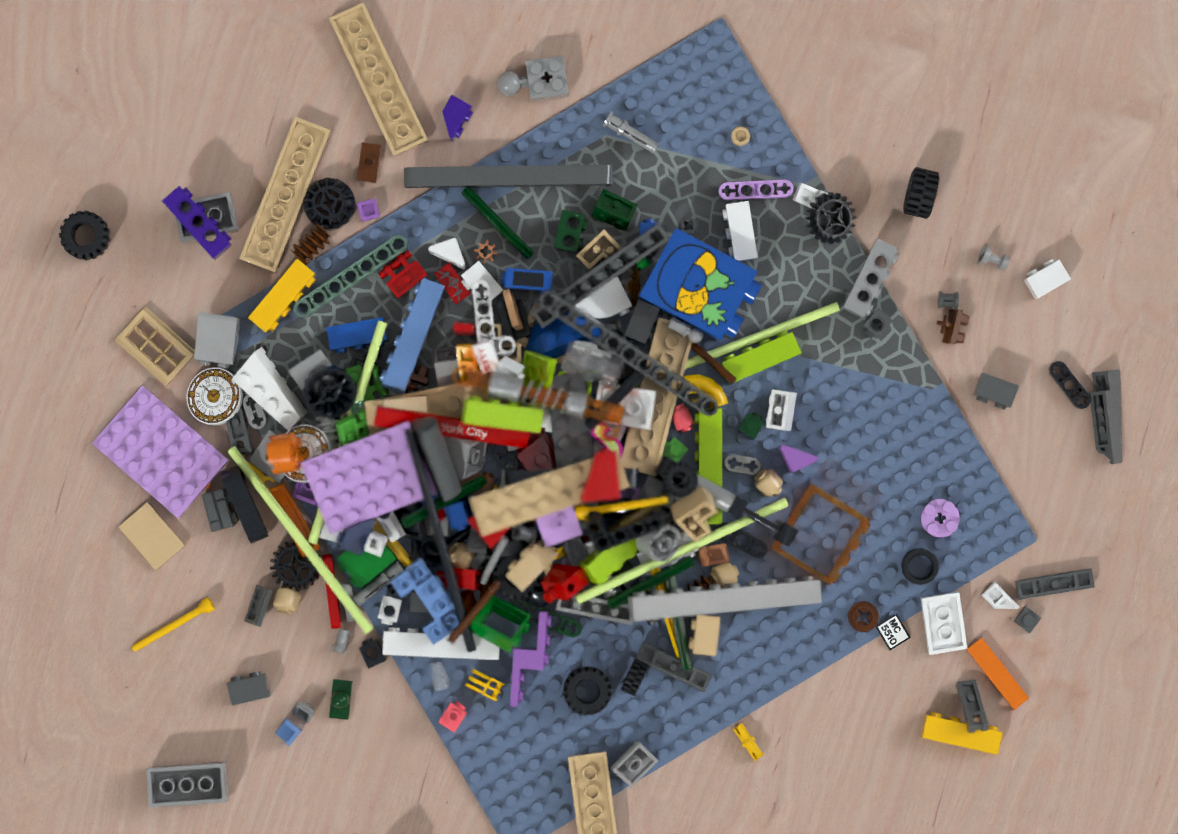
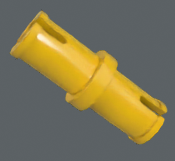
(748, 742)

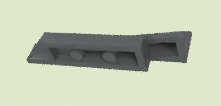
(1107, 414)

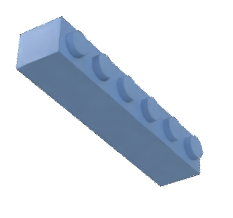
(413, 336)

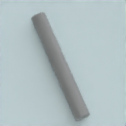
(493, 560)

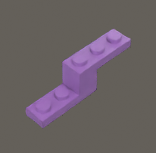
(530, 658)

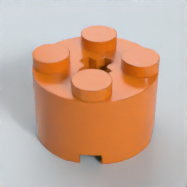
(284, 453)

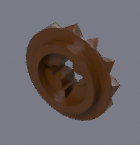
(872, 617)

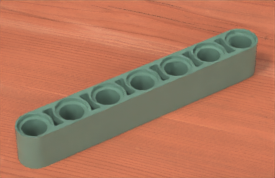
(341, 277)

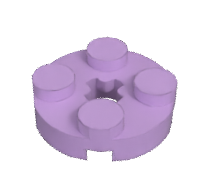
(946, 509)

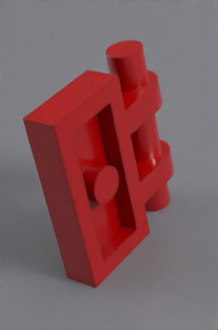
(406, 278)

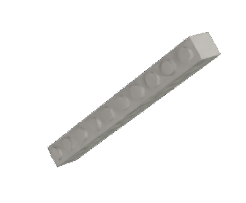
(724, 599)

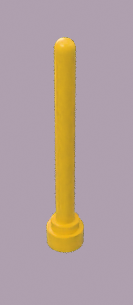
(582, 510)
(205, 606)

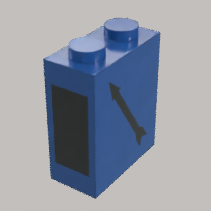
(527, 280)

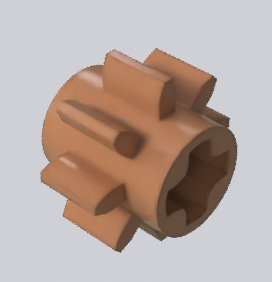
(482, 247)

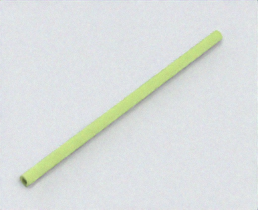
(764, 334)
(360, 392)
(300, 540)
(682, 550)

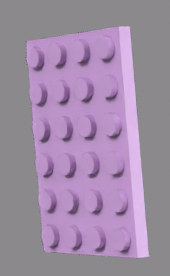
(160, 452)
(365, 478)

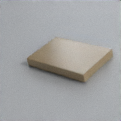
(151, 536)

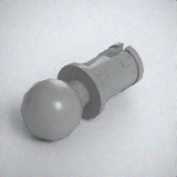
(695, 334)

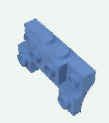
(429, 590)

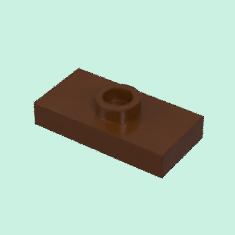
(369, 162)

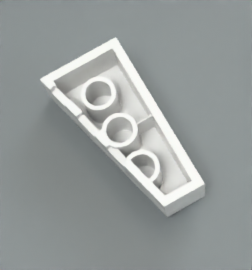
(269, 389)

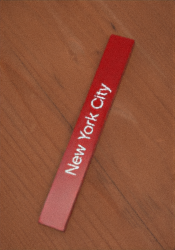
(453, 427)

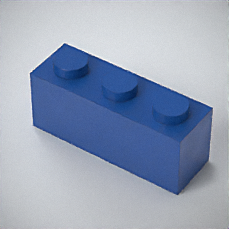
(353, 335)

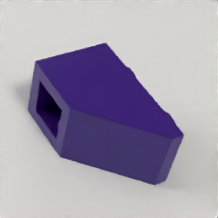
(455, 115)

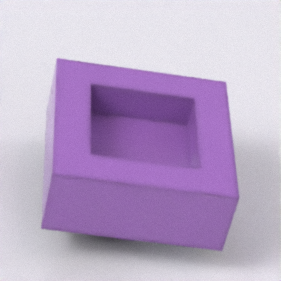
(368, 210)

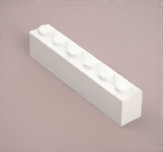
(418, 644)

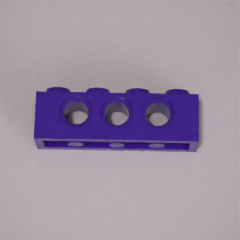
(213, 248)

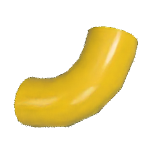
(709, 386)

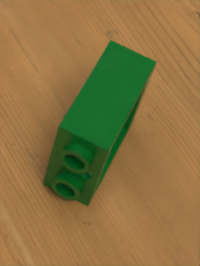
(507, 611)

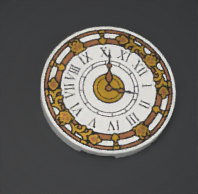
(214, 396)
(313, 444)

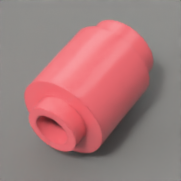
(682, 418)

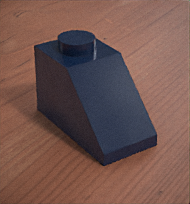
(355, 537)

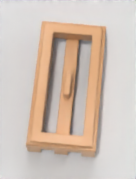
(512, 309)

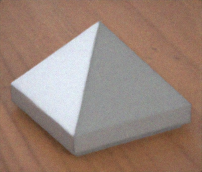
(304, 711)

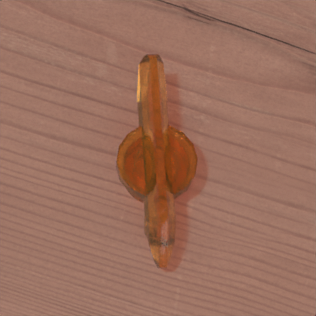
(633, 287)

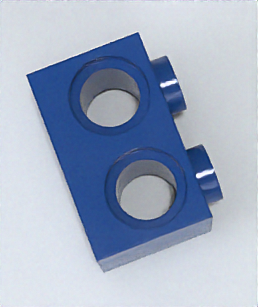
(458, 514)

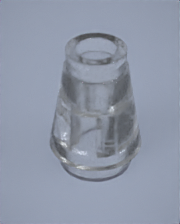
(440, 679)

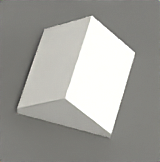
(448, 251)

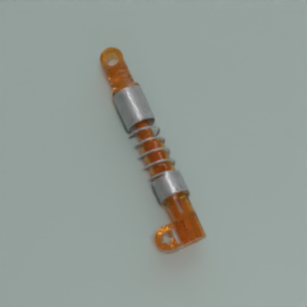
(512, 387)

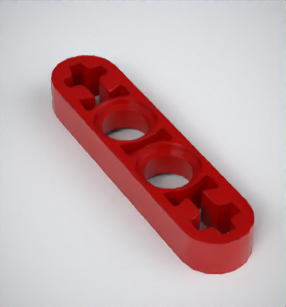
(333, 601)

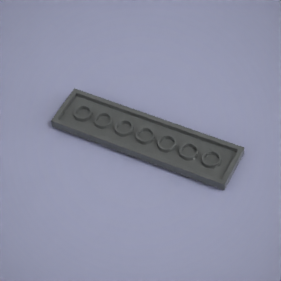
(570, 434)

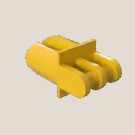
(496, 690)

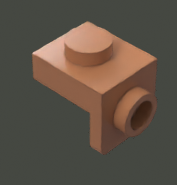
(713, 554)

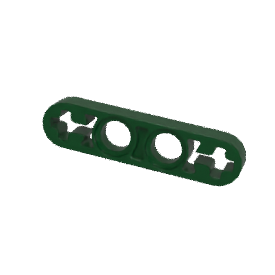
(551, 613)

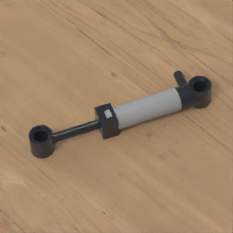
(731, 503)

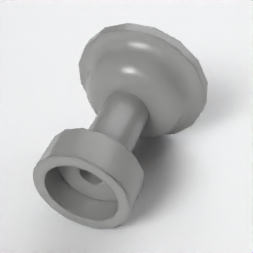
(986, 255)

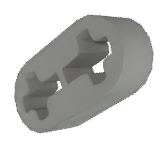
(250, 413)
(742, 459)

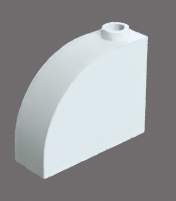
(606, 301)

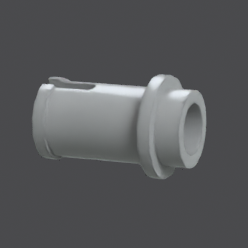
(341, 641)

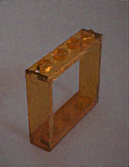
(851, 545)

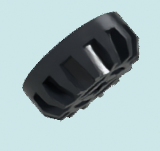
(334, 220)
(333, 403)

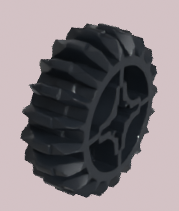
(820, 229)
(296, 574)

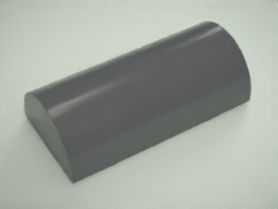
(437, 457)

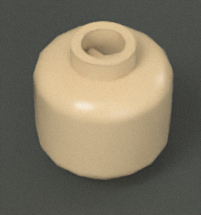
(768, 482)
(460, 556)
(724, 574)
(286, 600)

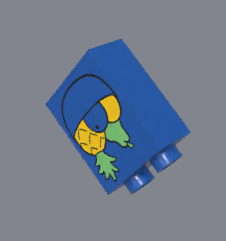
(700, 286)

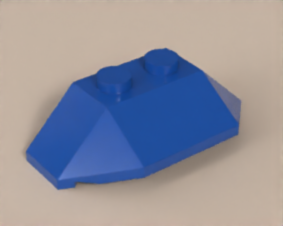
(556, 336)

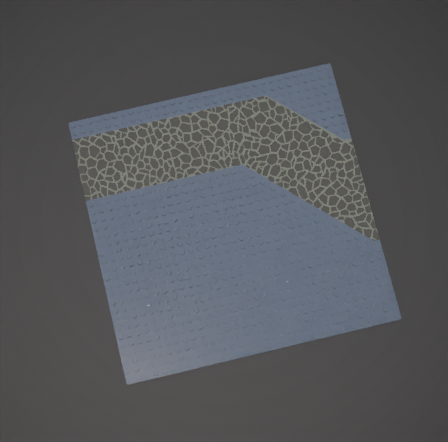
(861, 405)

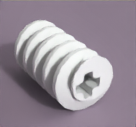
(328, 427)

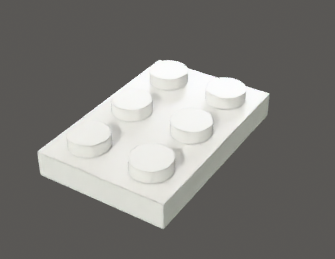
(638, 406)
(943, 623)

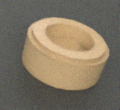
(740, 136)

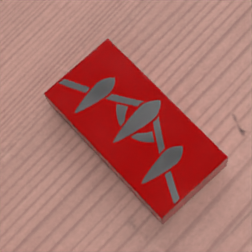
(450, 279)

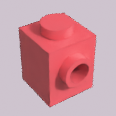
(453, 716)

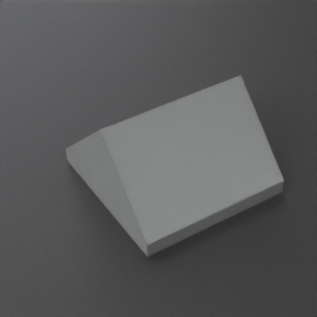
(634, 763)

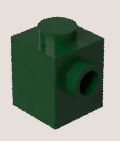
(751, 425)

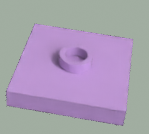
(559, 526)

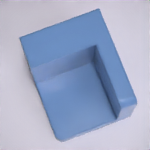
(288, 731)

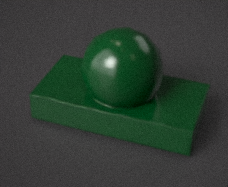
(340, 699)

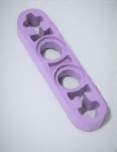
(755, 186)

